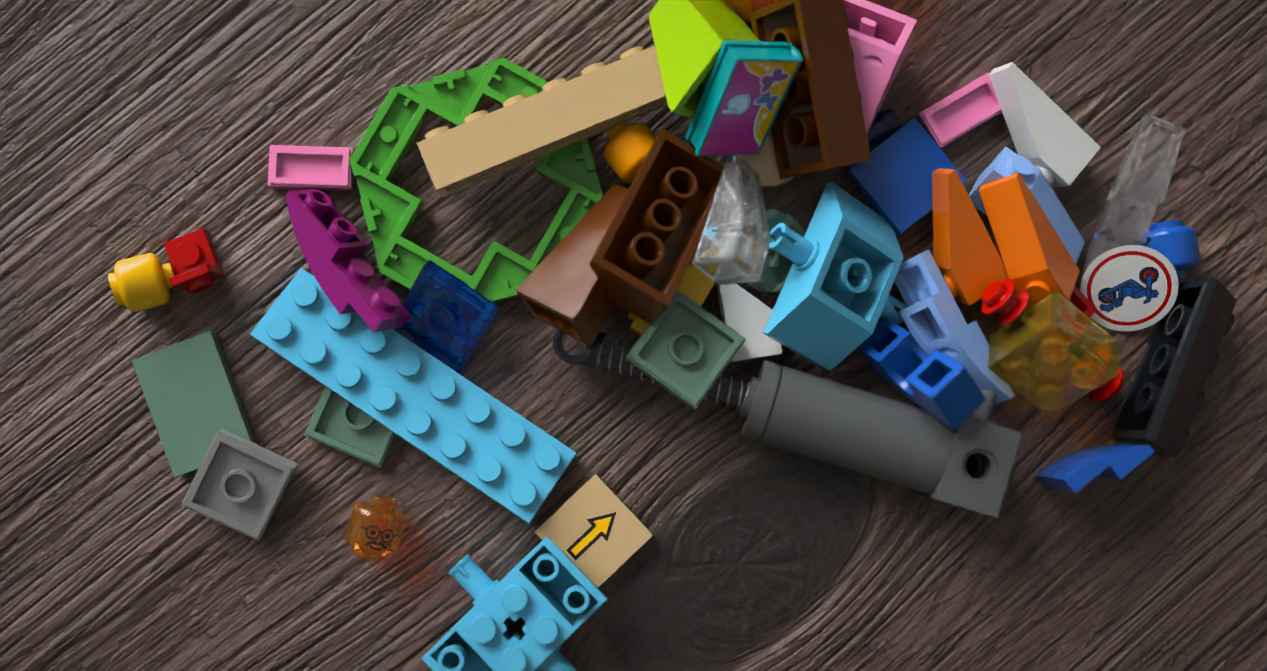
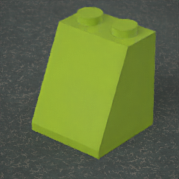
(687, 44)

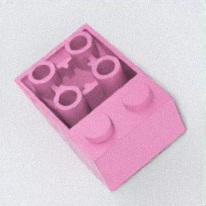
(879, 47)

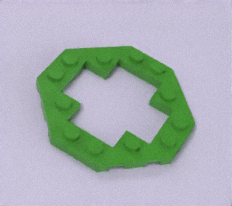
(392, 210)

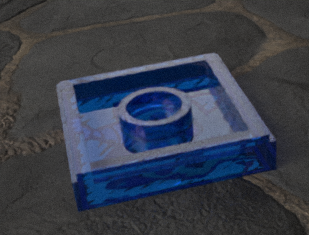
(446, 316)

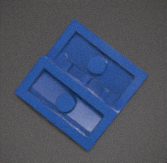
(900, 175)
(1082, 466)

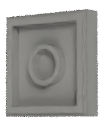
(239, 484)

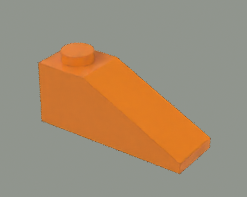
(961, 240)
(1027, 240)

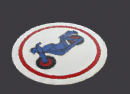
(1130, 287)

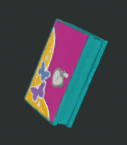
(742, 97)

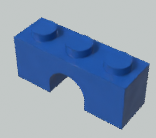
(930, 381)

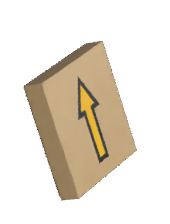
(596, 530)

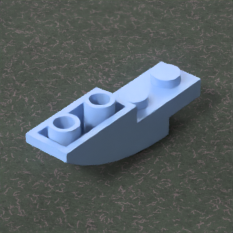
(939, 324)

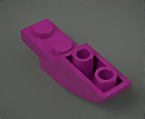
(335, 259)

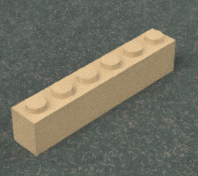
(544, 121)

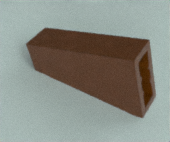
(563, 285)

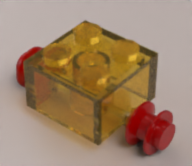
(1049, 350)

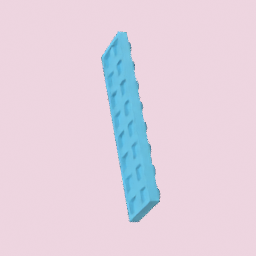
(415, 397)

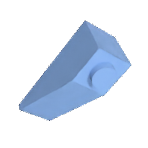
(1009, 163)

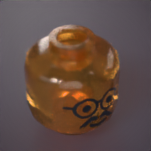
(375, 528)

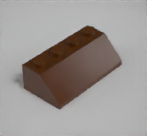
(822, 112)
(657, 227)

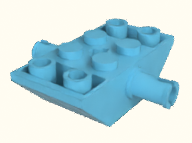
(835, 280)
(540, 589)

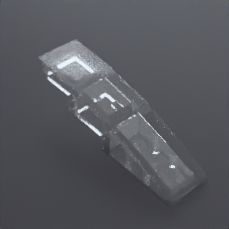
(1137, 187)

